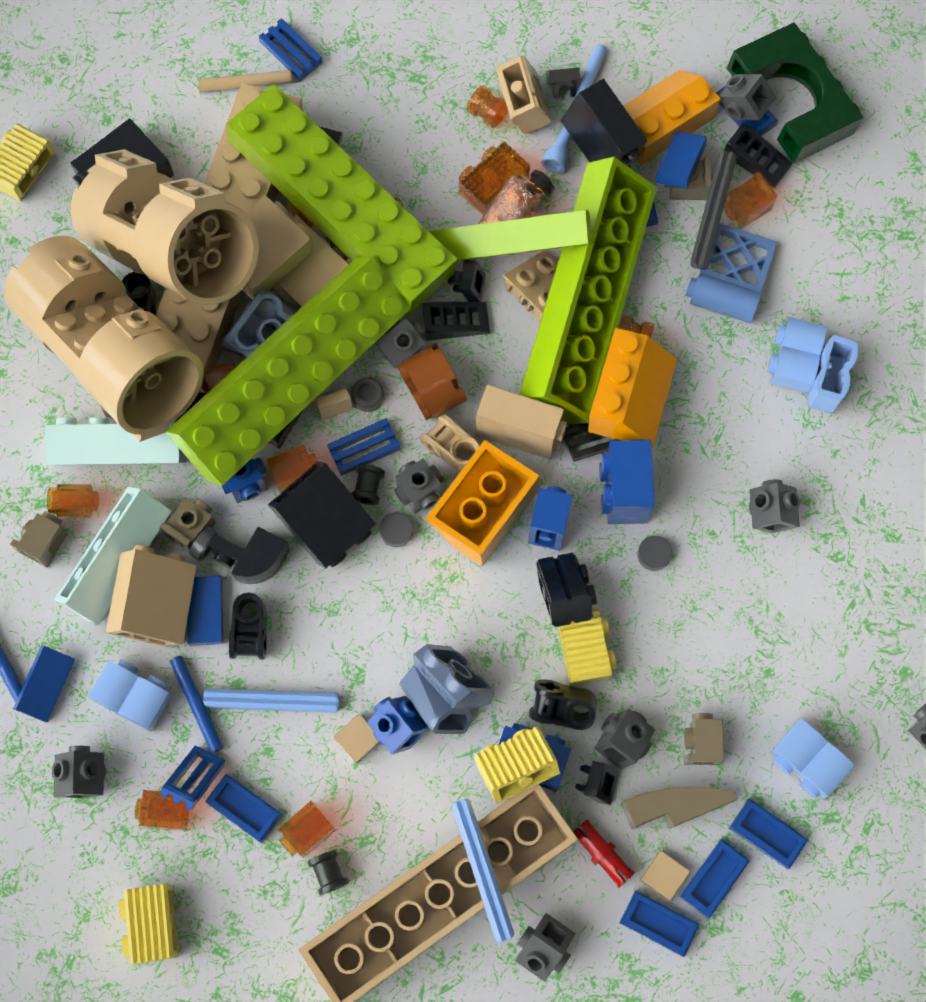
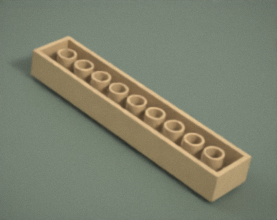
(205, 325)

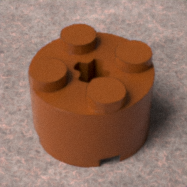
(432, 382)

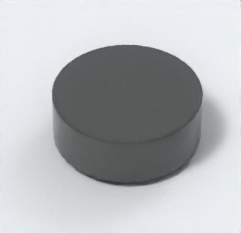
(367, 394)
(396, 529)
(200, 547)
(654, 553)

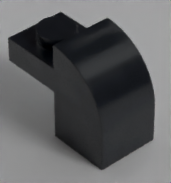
(257, 561)

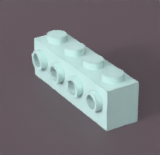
(105, 444)
(130, 524)

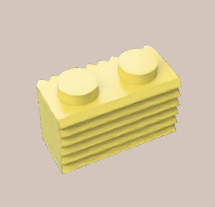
(22, 160)
(586, 650)
(516, 764)
(149, 924)

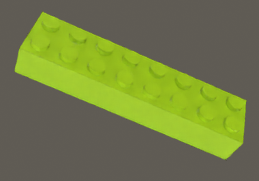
(339, 195)
(589, 291)
(288, 370)

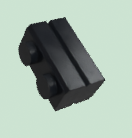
(565, 589)

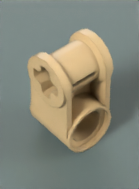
(447, 441)

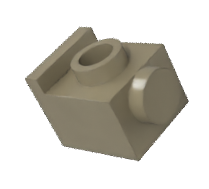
(699, 185)
(183, 533)
(41, 538)
(704, 740)

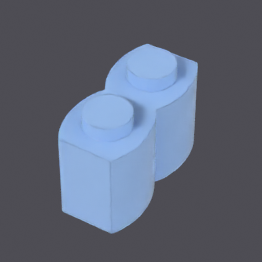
(797, 355)
(833, 374)
(131, 695)
(812, 759)

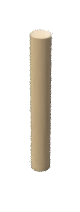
(256, 79)

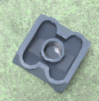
(256, 324)
(445, 689)

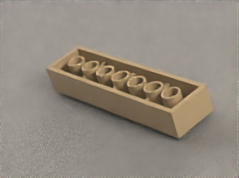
(434, 898)

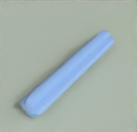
(271, 700)
(483, 870)

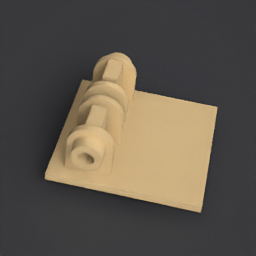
(532, 282)

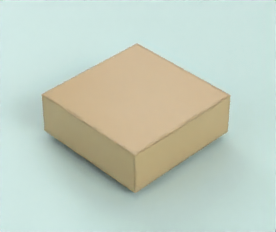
(334, 403)
(357, 738)
(664, 875)

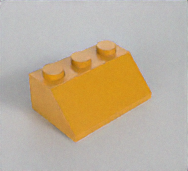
(675, 104)
(632, 388)
(484, 502)

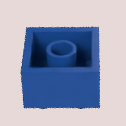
(629, 482)

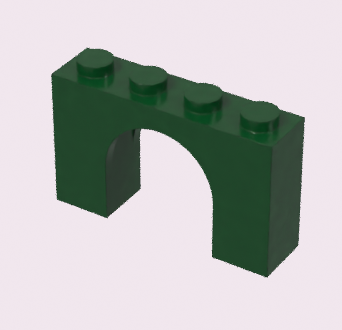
(792, 56)

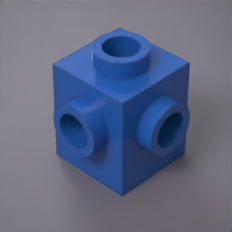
(249, 484)
(397, 724)

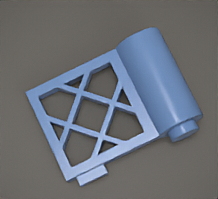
(728, 294)

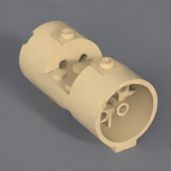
(165, 228)
(107, 341)

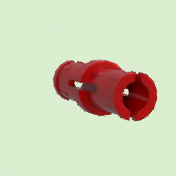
(603, 853)

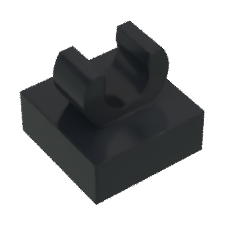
(563, 77)
(469, 281)
(600, 782)

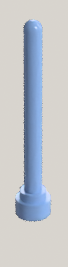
(556, 156)

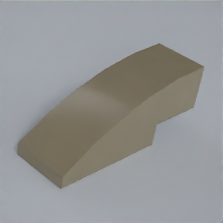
(675, 804)

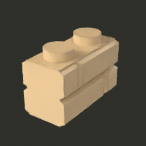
(523, 95)

